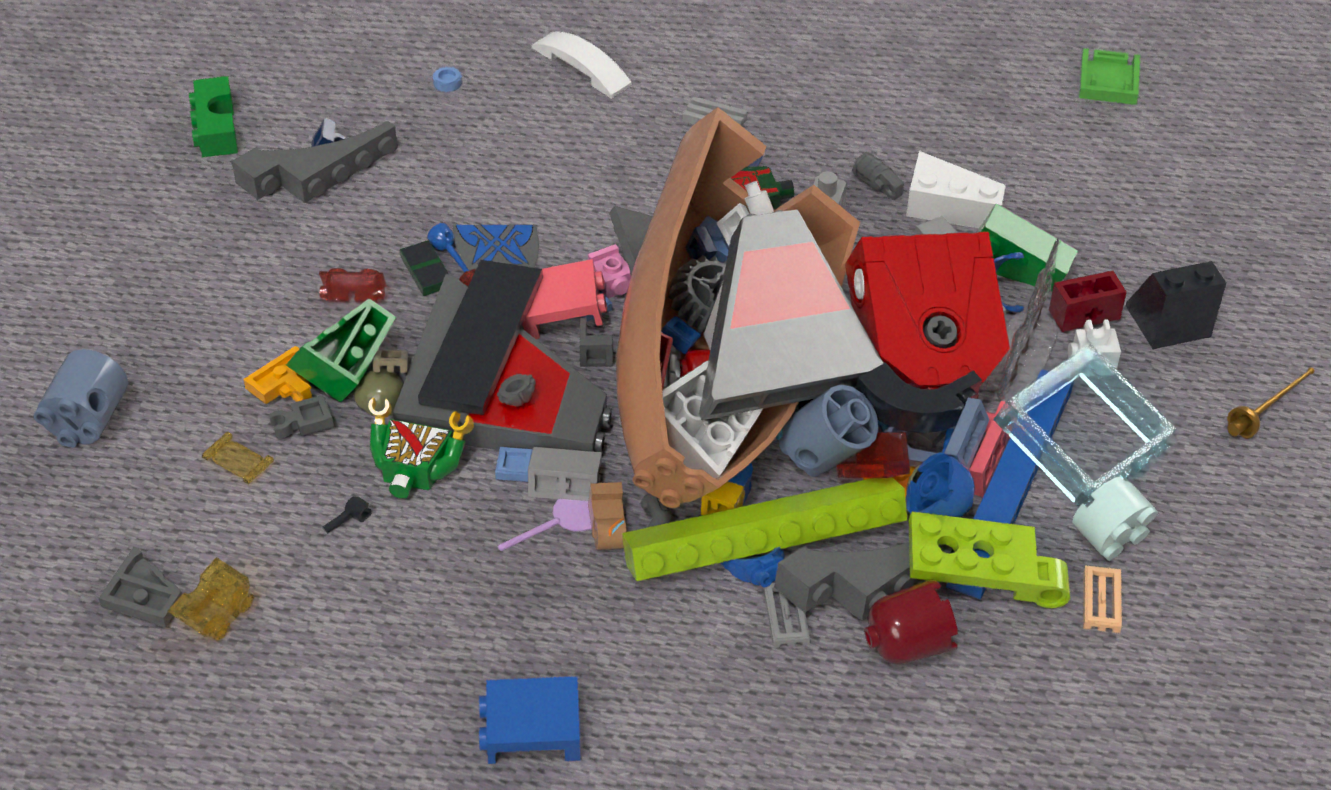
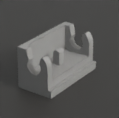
(562, 473)

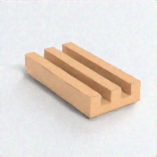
(1101, 621)

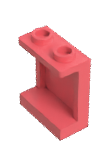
(566, 294)

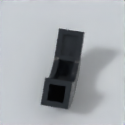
(916, 408)

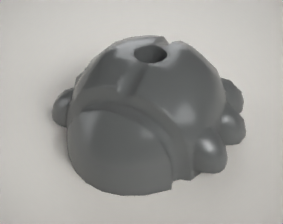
(517, 390)

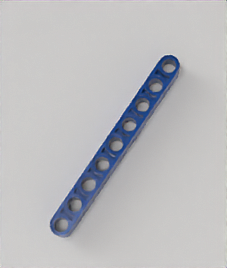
(1015, 476)

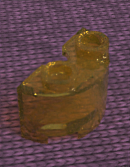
(215, 601)

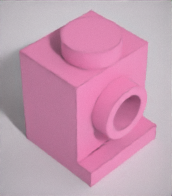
(614, 270)

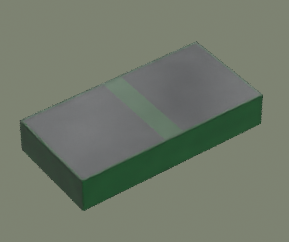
(424, 267)

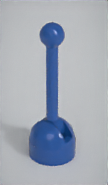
(442, 238)

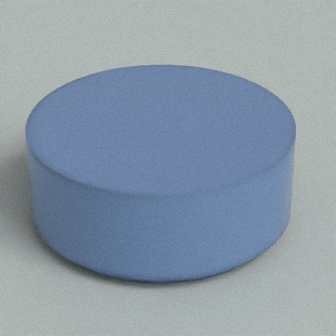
(447, 79)

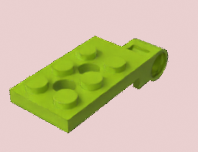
(1011, 563)

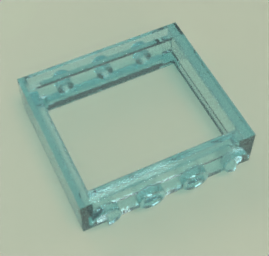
(1115, 391)

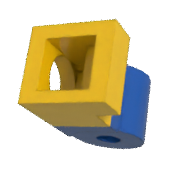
(730, 494)

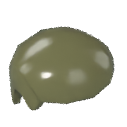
(380, 386)

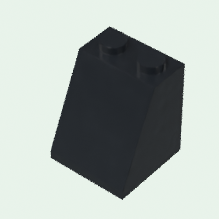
(1178, 304)

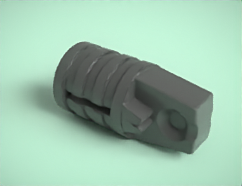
(878, 175)

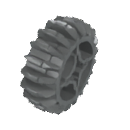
(696, 290)

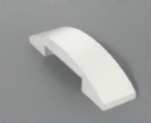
(587, 58)

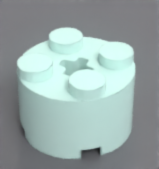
(1115, 517)

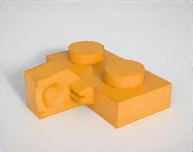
(277, 380)

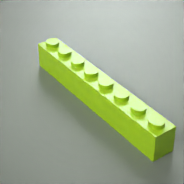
(763, 527)

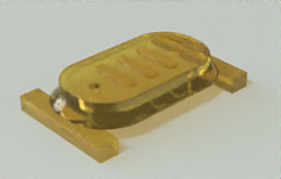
(237, 458)

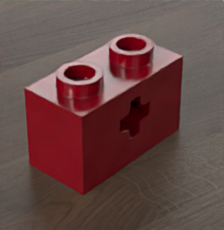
(1087, 298)

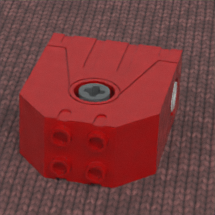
(930, 305)

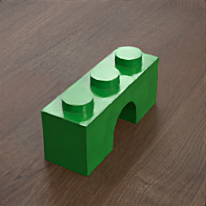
(213, 117)

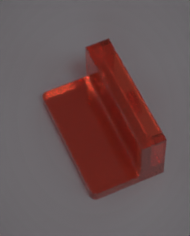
(882, 459)

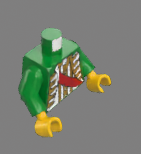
(415, 453)

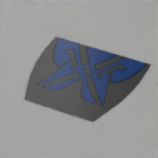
(497, 243)

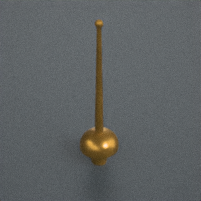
(1246, 422)

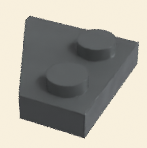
(140, 591)

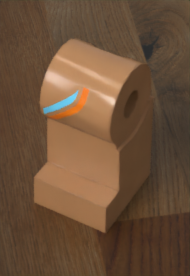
(607, 515)

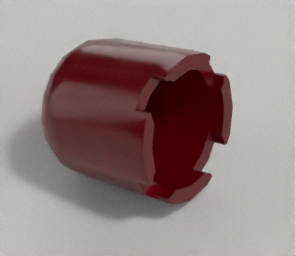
(911, 624)

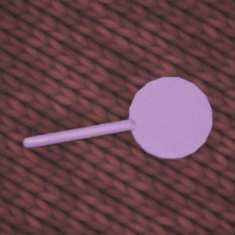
(567, 513)

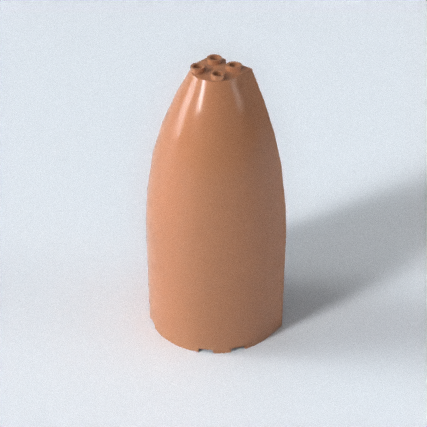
(694, 189)

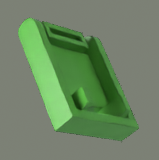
(1109, 77)

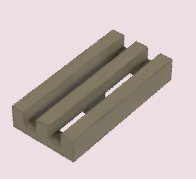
(391, 361)

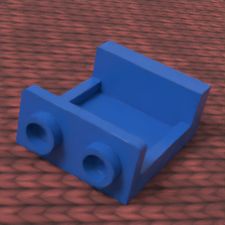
(530, 716)

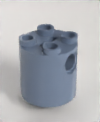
(82, 397)
(829, 430)

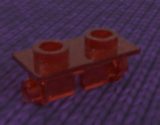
(339, 283)

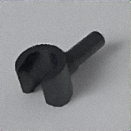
(354, 508)

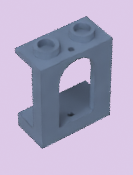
(964, 439)

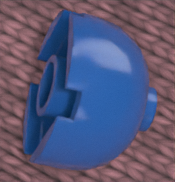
(942, 487)

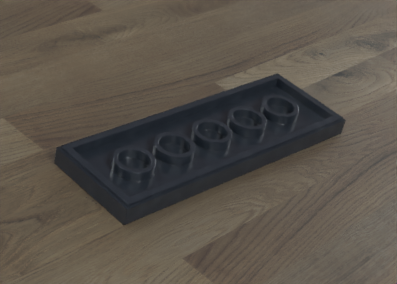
(480, 337)

